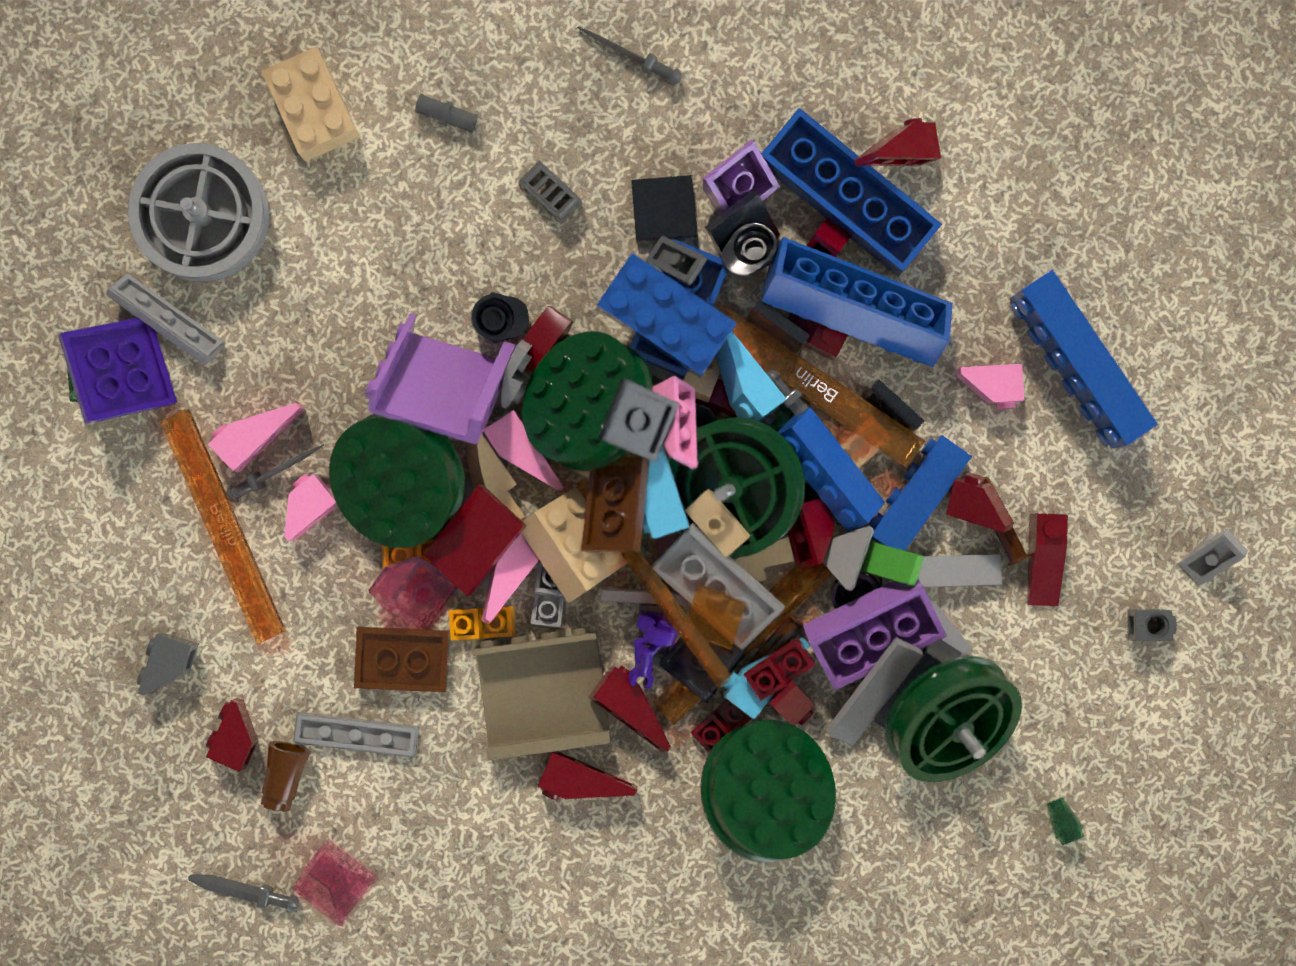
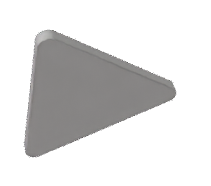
(847, 555)

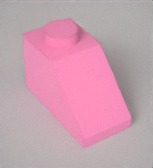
(995, 383)
(307, 505)

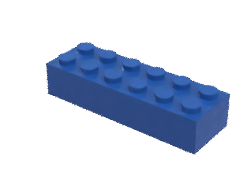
(849, 195)
(858, 302)
(1082, 361)

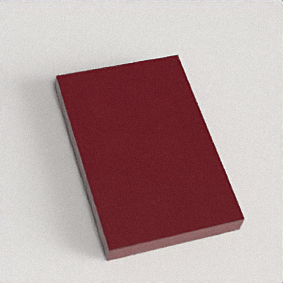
(474, 540)

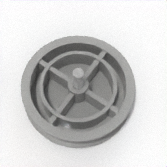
(198, 212)

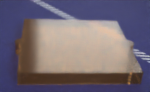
(716, 615)

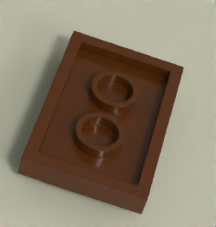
(616, 507)
(401, 659)

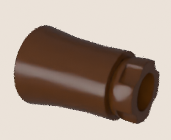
(283, 774)

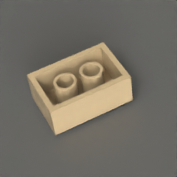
(310, 104)
(557, 539)

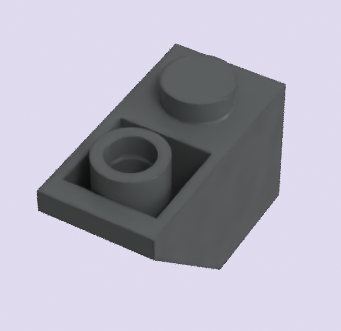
(167, 661)

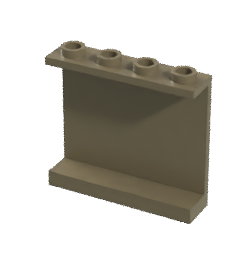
(540, 694)

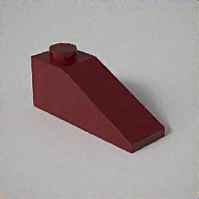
(907, 146)
(1047, 558)
(629, 706)
(576, 780)

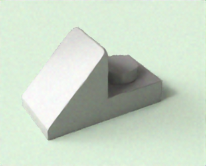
(1213, 556)

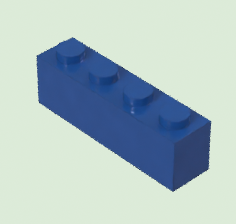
(831, 471)
(920, 493)

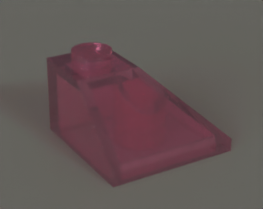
(413, 590)
(334, 881)

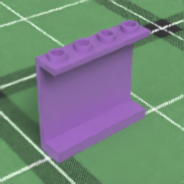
(437, 384)

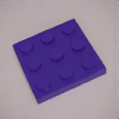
(116, 369)

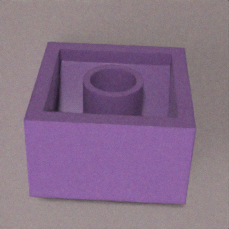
(738, 176)

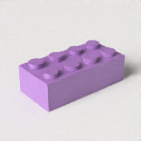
(860, 632)

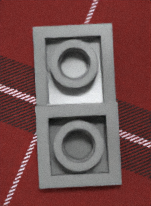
(513, 380)
(547, 602)

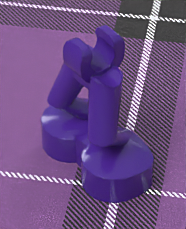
(659, 633)

